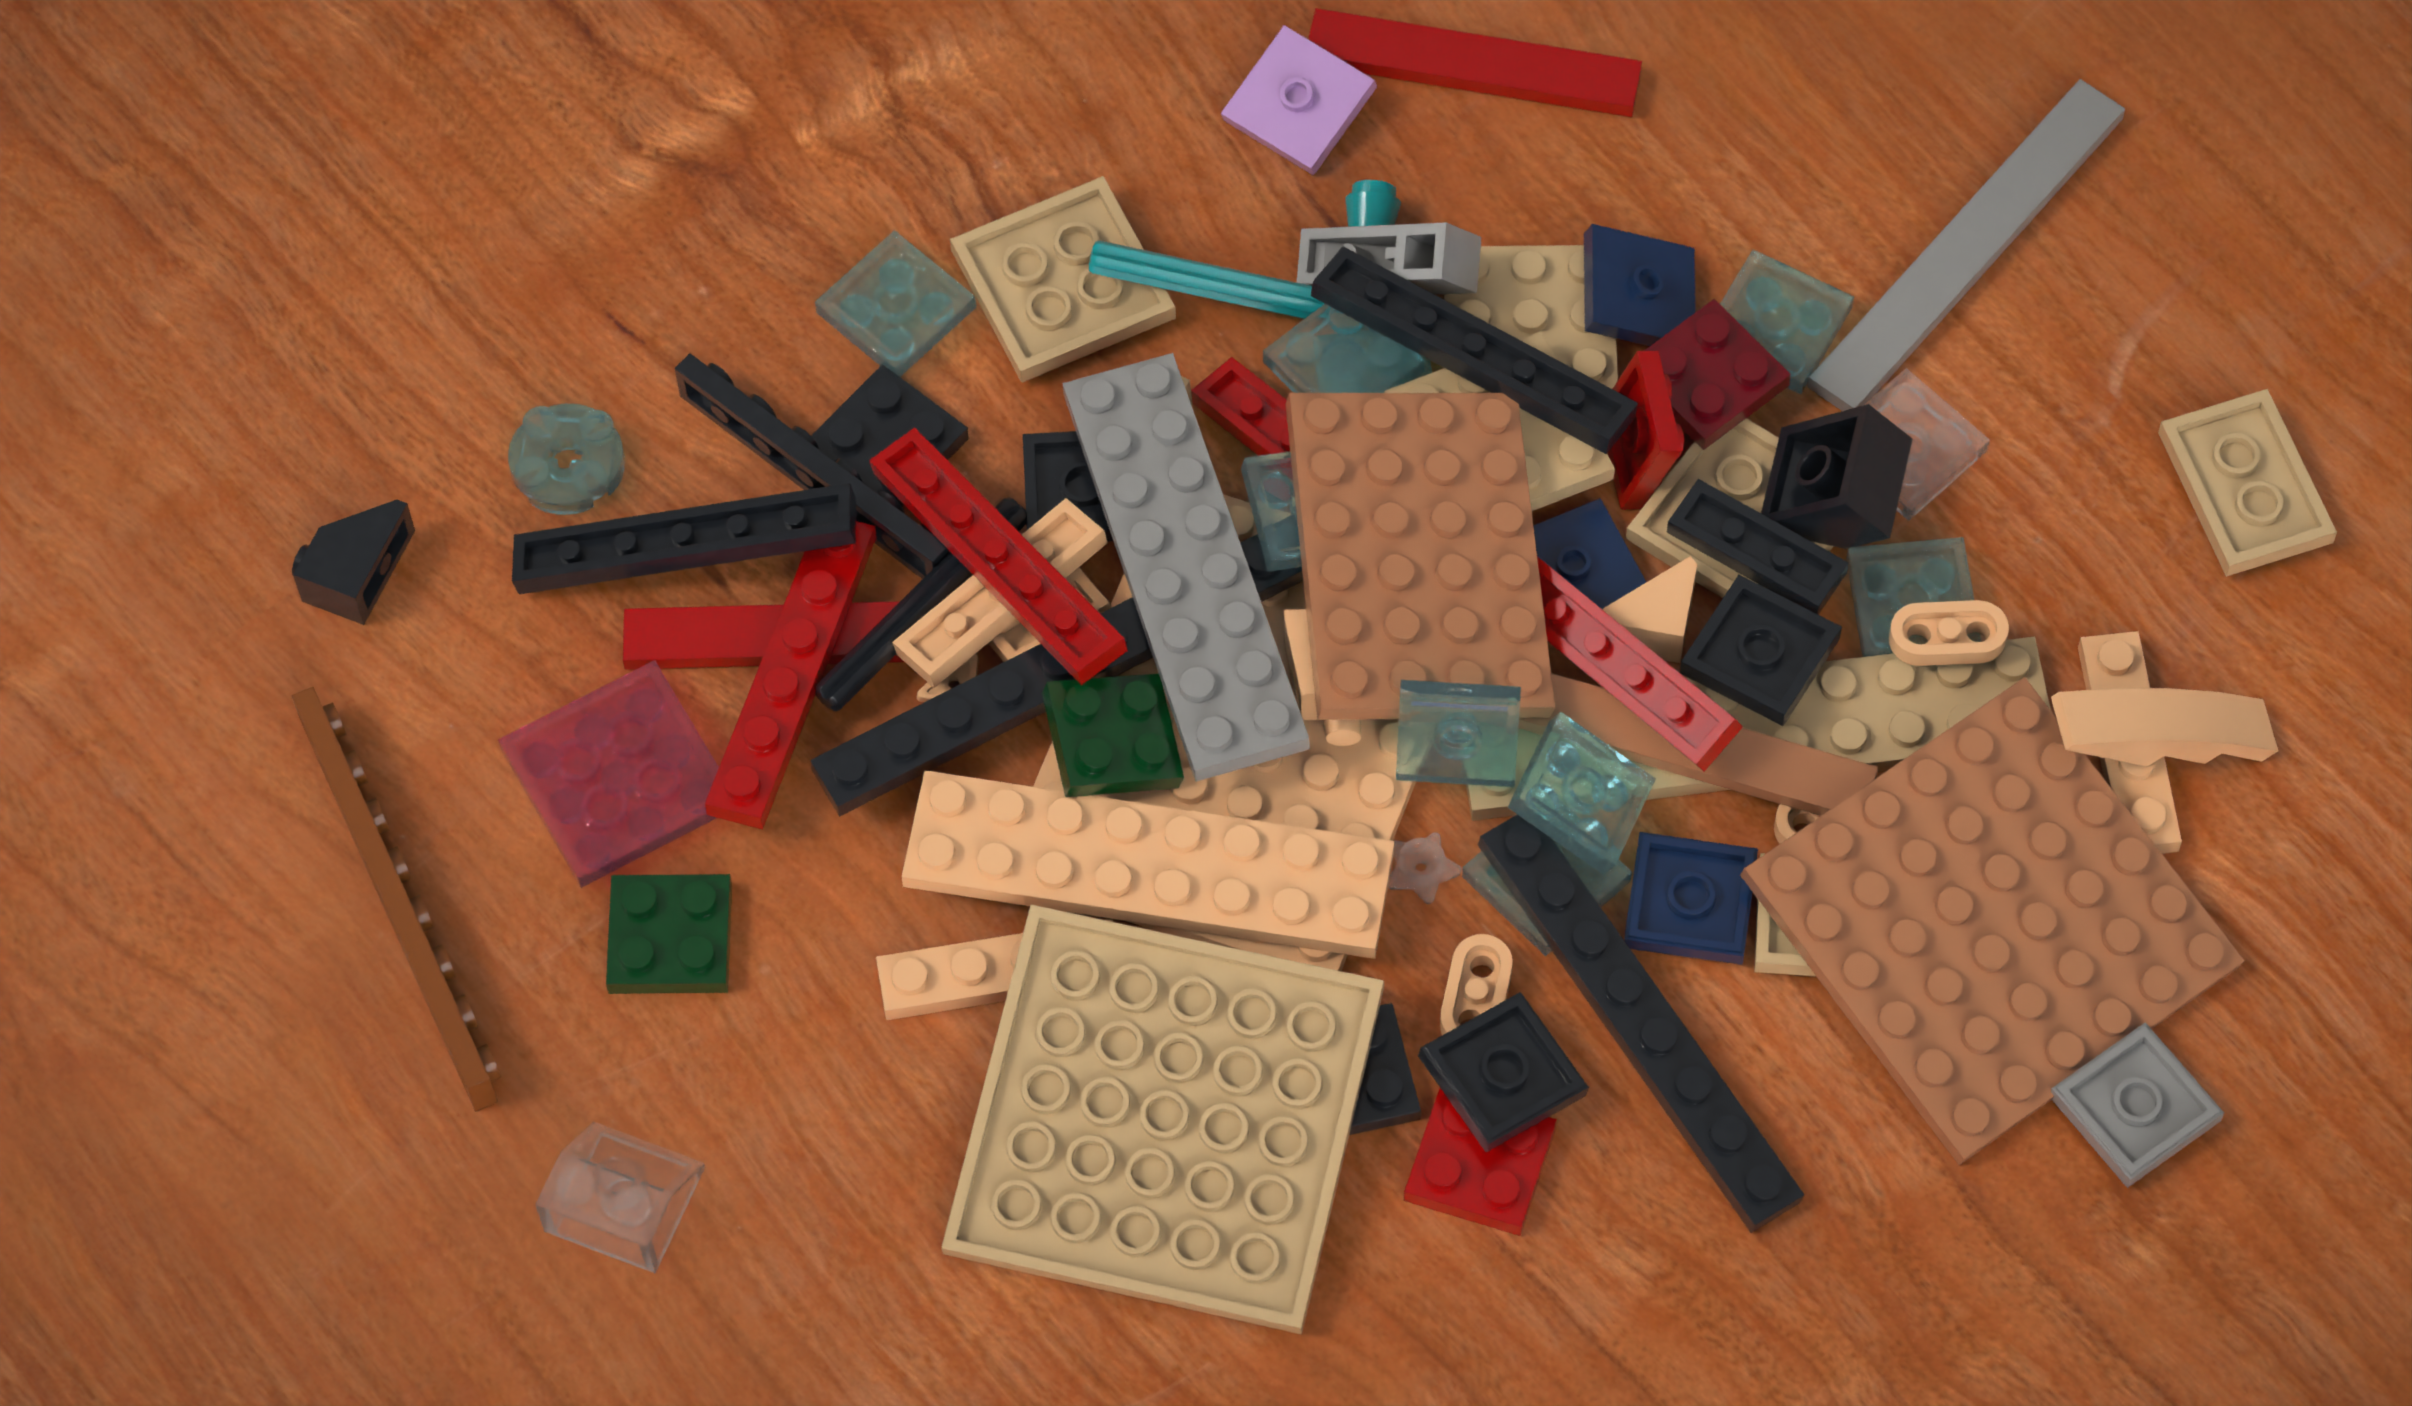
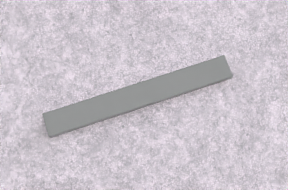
(1966, 248)

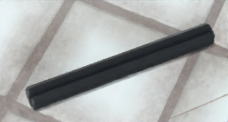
(877, 647)

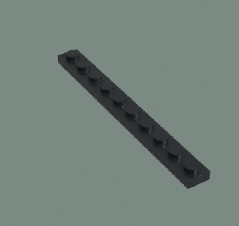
(985, 707)

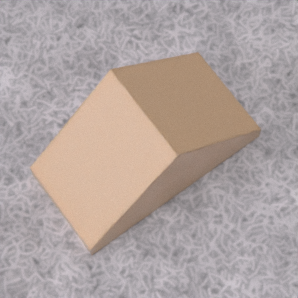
(1659, 610)

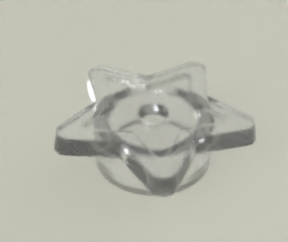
(1424, 851)

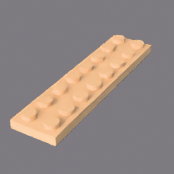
(1149, 864)

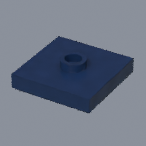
(1636, 285)
(1589, 553)
(1689, 898)

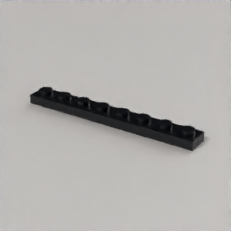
(1641, 1022)

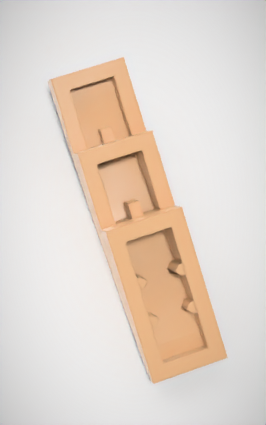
(2162, 722)

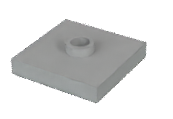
(2136, 1104)

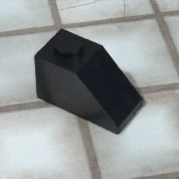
(353, 560)

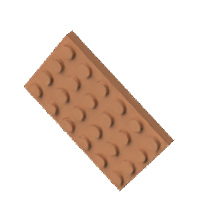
(1416, 548)

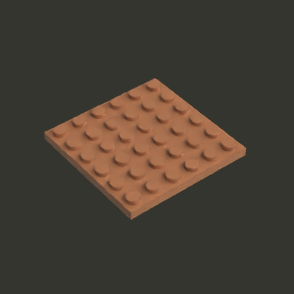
(1990, 919)

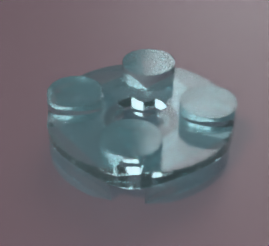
(562, 428)

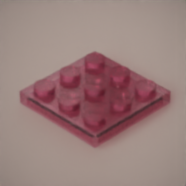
(614, 772)

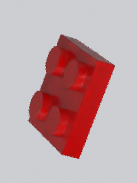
(1652, 439)
(1476, 1185)

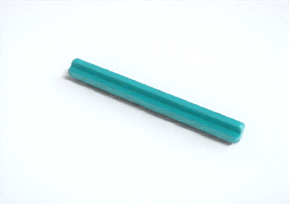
(1202, 279)

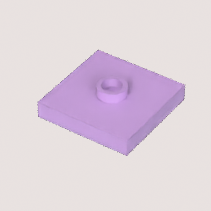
(1298, 100)

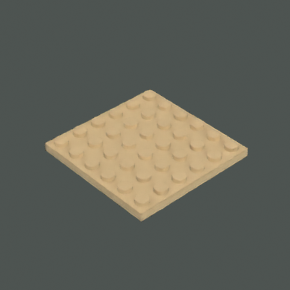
(1164, 1118)

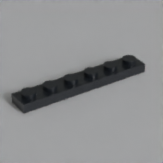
(1474, 349)
(800, 460)
(684, 538)

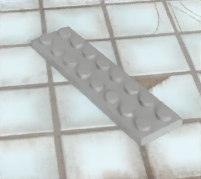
(1185, 568)

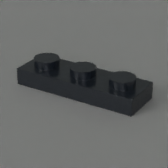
(1757, 547)

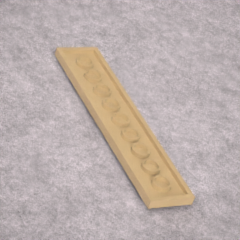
(1853, 708)

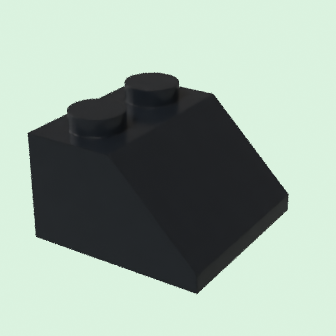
(1838, 477)

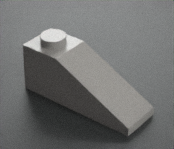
(1427, 254)

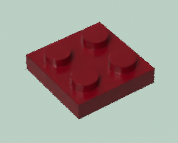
(1717, 373)

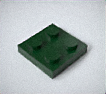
(1112, 735)
(669, 934)

